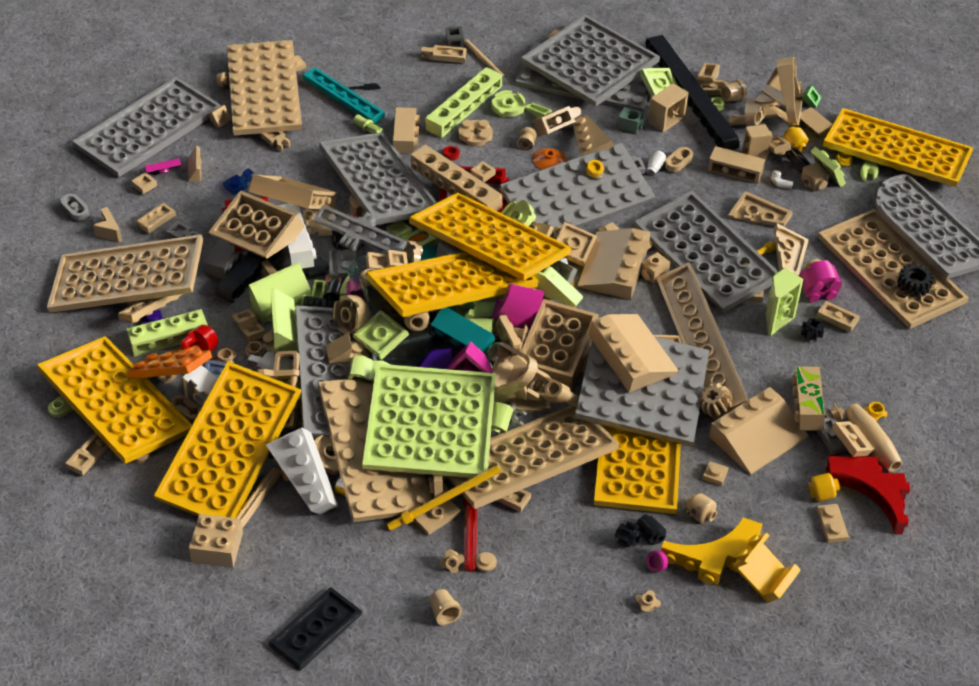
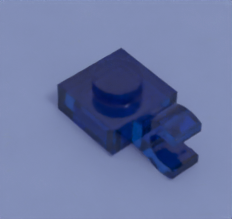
(238, 183)

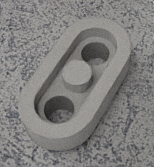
(77, 210)

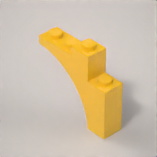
(713, 557)

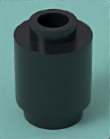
(319, 268)
(332, 290)
(651, 529)

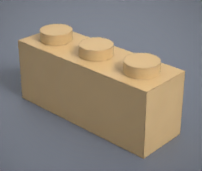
(406, 130)
(736, 165)

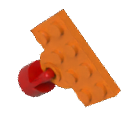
(194, 352)

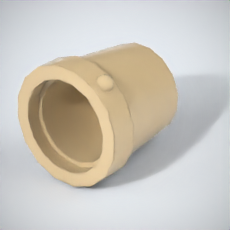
(734, 91)
(444, 607)

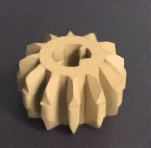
(715, 400)

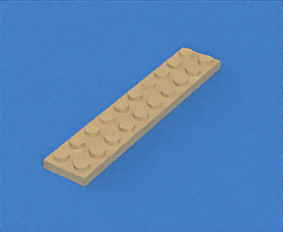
(698, 328)

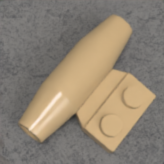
(865, 436)

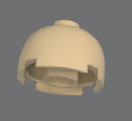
(350, 313)

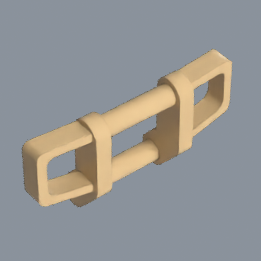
(292, 374)

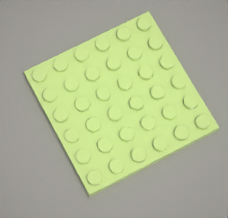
(430, 421)

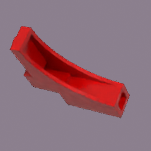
(866, 477)

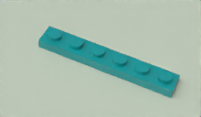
(343, 95)

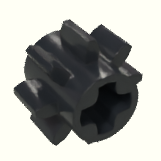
(812, 329)
(628, 534)

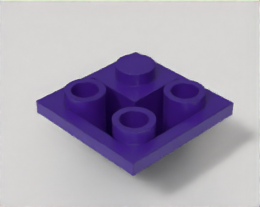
(436, 359)

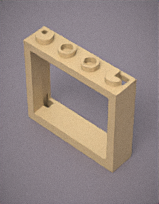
(292, 191)

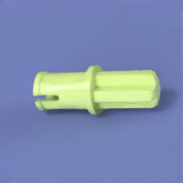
(366, 125)

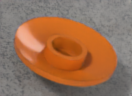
(548, 157)

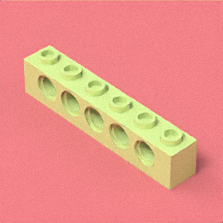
(463, 102)

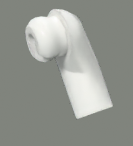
(779, 182)

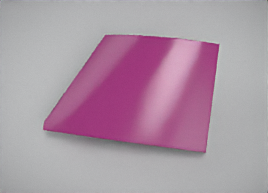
(519, 305)

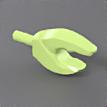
(869, 167)

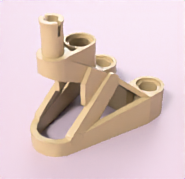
(780, 90)
(516, 375)

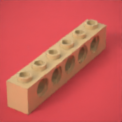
(453, 178)

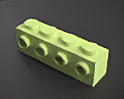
(164, 332)

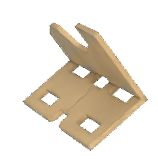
(521, 333)

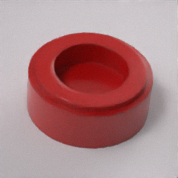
(451, 153)

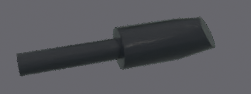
(371, 86)

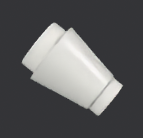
(655, 162)

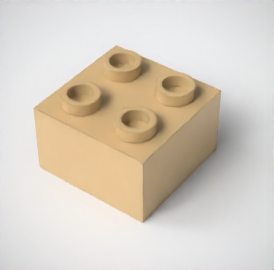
(667, 107)
(216, 540)

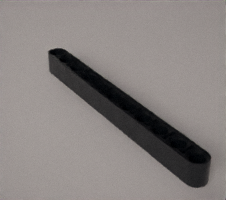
(697, 98)

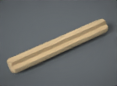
(258, 495)

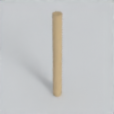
(481, 56)

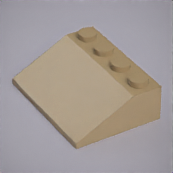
(257, 225)
(615, 262)
(559, 340)
(631, 350)
(757, 431)

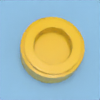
(594, 168)

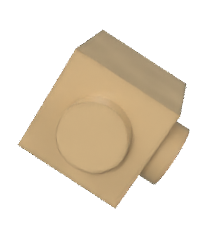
(815, 176)
(654, 266)

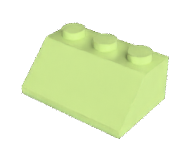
(288, 281)
(782, 299)
(283, 321)

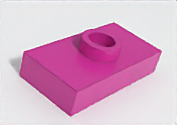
(162, 167)

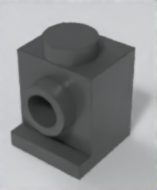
(454, 36)

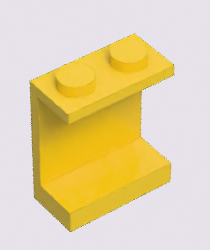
(764, 570)

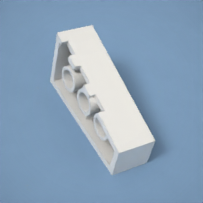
(301, 249)
(198, 385)
(303, 466)

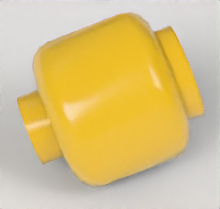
(796, 138)
(823, 487)

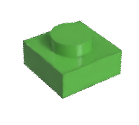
(811, 97)

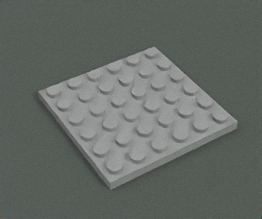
(590, 60)
(658, 410)

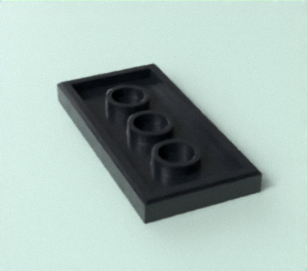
(315, 628)

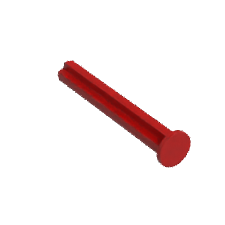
(470, 537)

